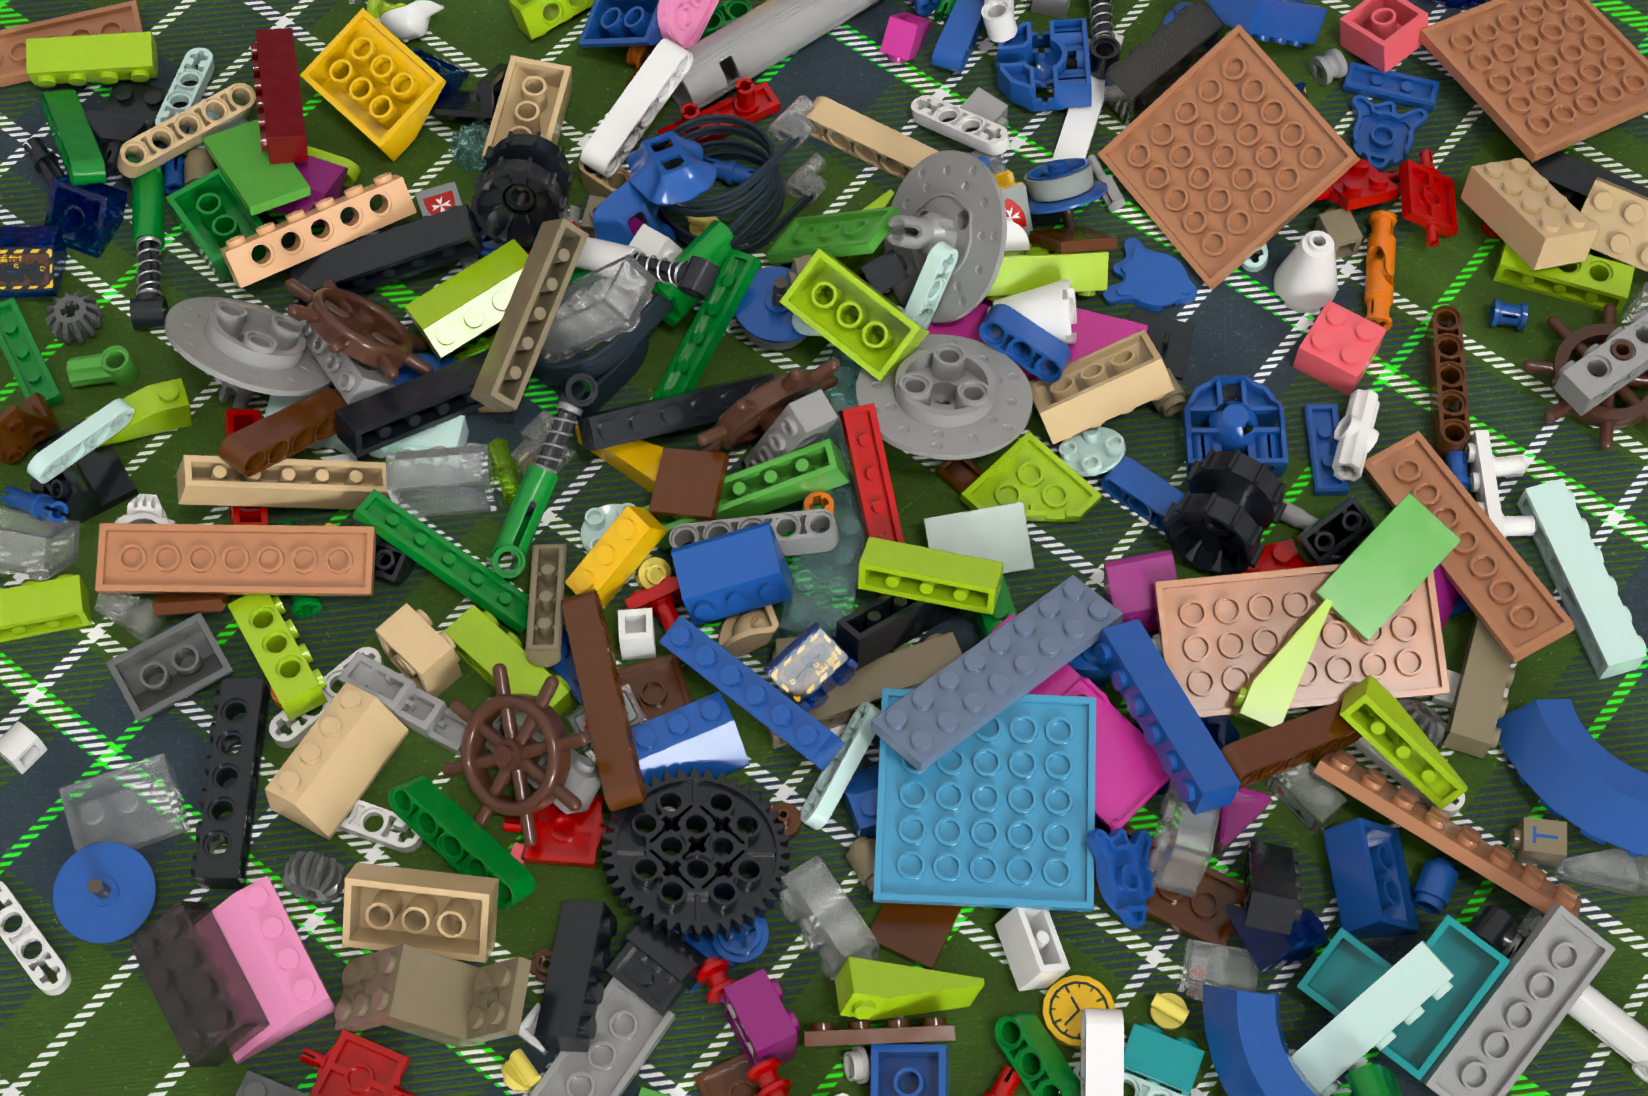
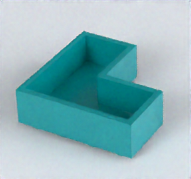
(1351, 967)

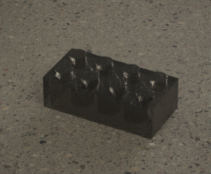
(1159, 61)
(199, 984)

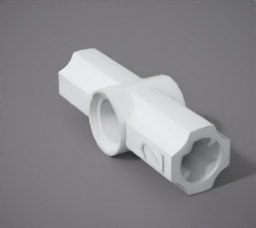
(1355, 435)

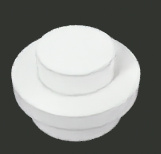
(857, 1065)

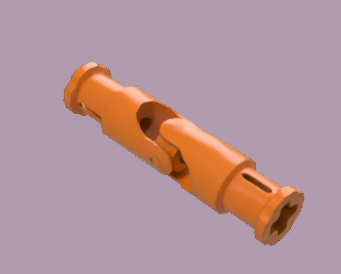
(1380, 268)

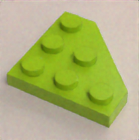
(1038, 479)

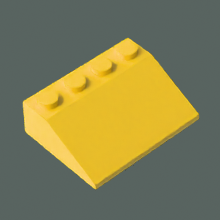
(376, 83)

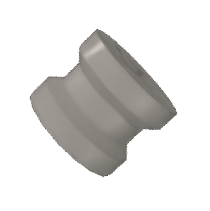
(1328, 67)

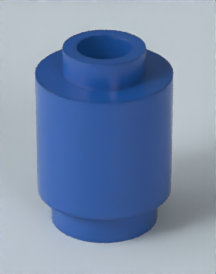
(1435, 885)

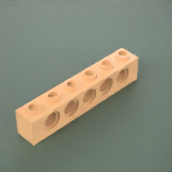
(395, 206)

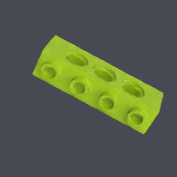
(537, 20)
(1574, 284)
(295, 693)

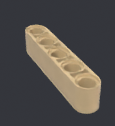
(866, 138)
(180, 142)

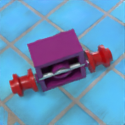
(757, 1020)

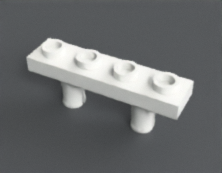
(1485, 469)

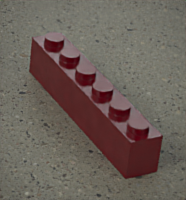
(279, 96)

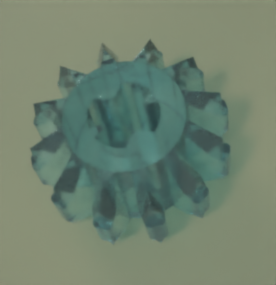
(469, 146)

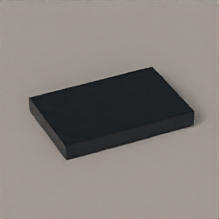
(104, 474)

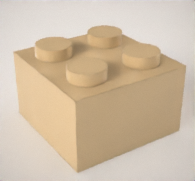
(419, 650)

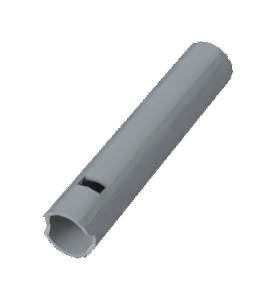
(757, 43)

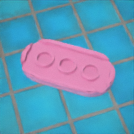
(684, 20)

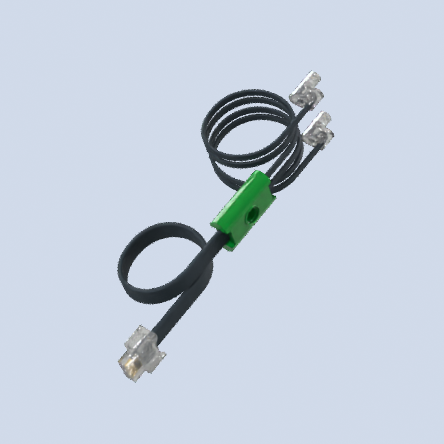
(627, 351)

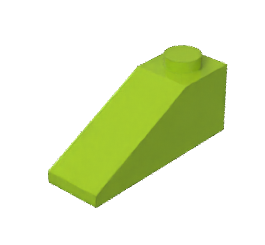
(157, 410)

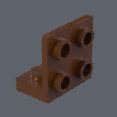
(24, 427)

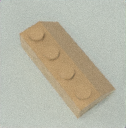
(531, 100)
(1101, 387)
(336, 761)

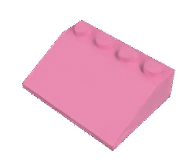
(273, 963)

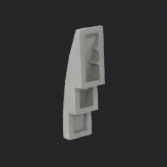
(407, 702)

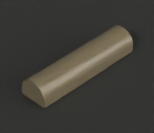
(545, 606)

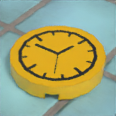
(1065, 1004)

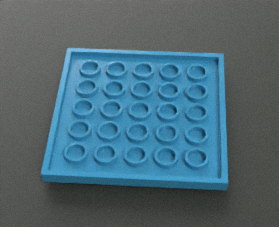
(995, 815)

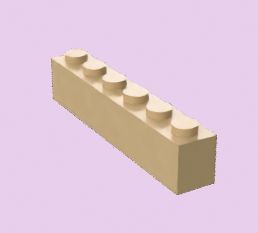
(285, 484)

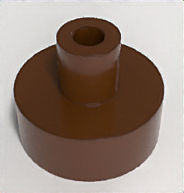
(790, 817)

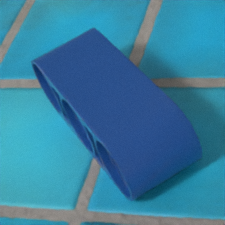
(959, 36)
(1025, 343)
(1141, 490)

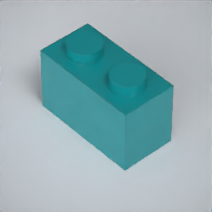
(1162, 1058)

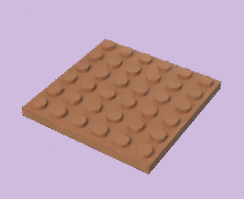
(1543, 69)
(1227, 157)

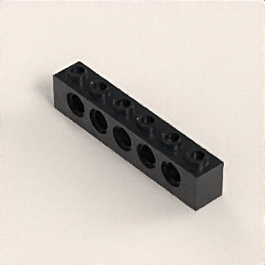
(231, 867)

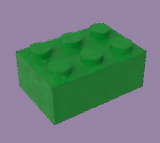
(212, 215)

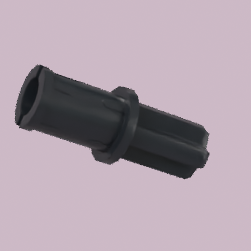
(44, 161)

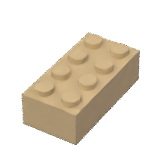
(1528, 213)
(1620, 222)
(421, 909)

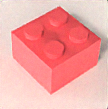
(1382, 31)
(1339, 348)

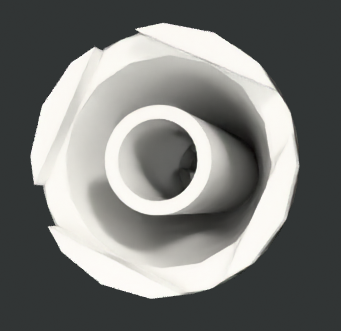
(1308, 274)
(1048, 307)

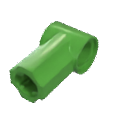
(103, 368)

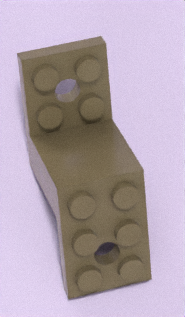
(432, 996)

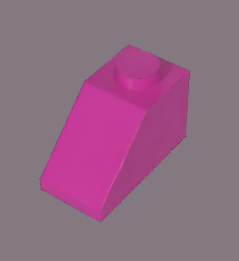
(904, 36)

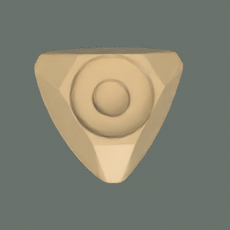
(748, 630)

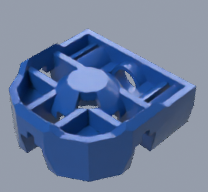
(1019, 79)
(1253, 407)

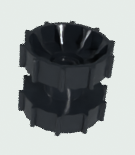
(524, 163)
(1224, 513)

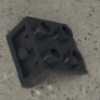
(478, 103)

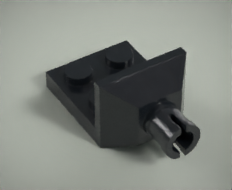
(127, 114)

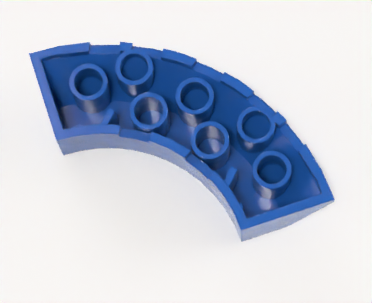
(1577, 774)
(1250, 1044)

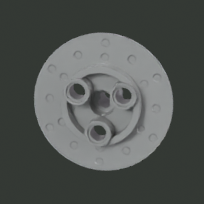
(955, 202)
(245, 348)
(950, 399)

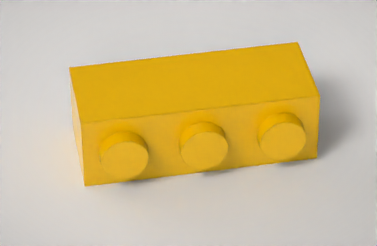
(617, 553)

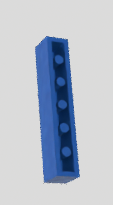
(752, 693)
(1166, 717)

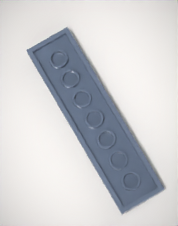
(995, 673)

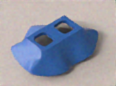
(673, 185)
(614, 212)

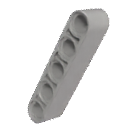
(802, 523)

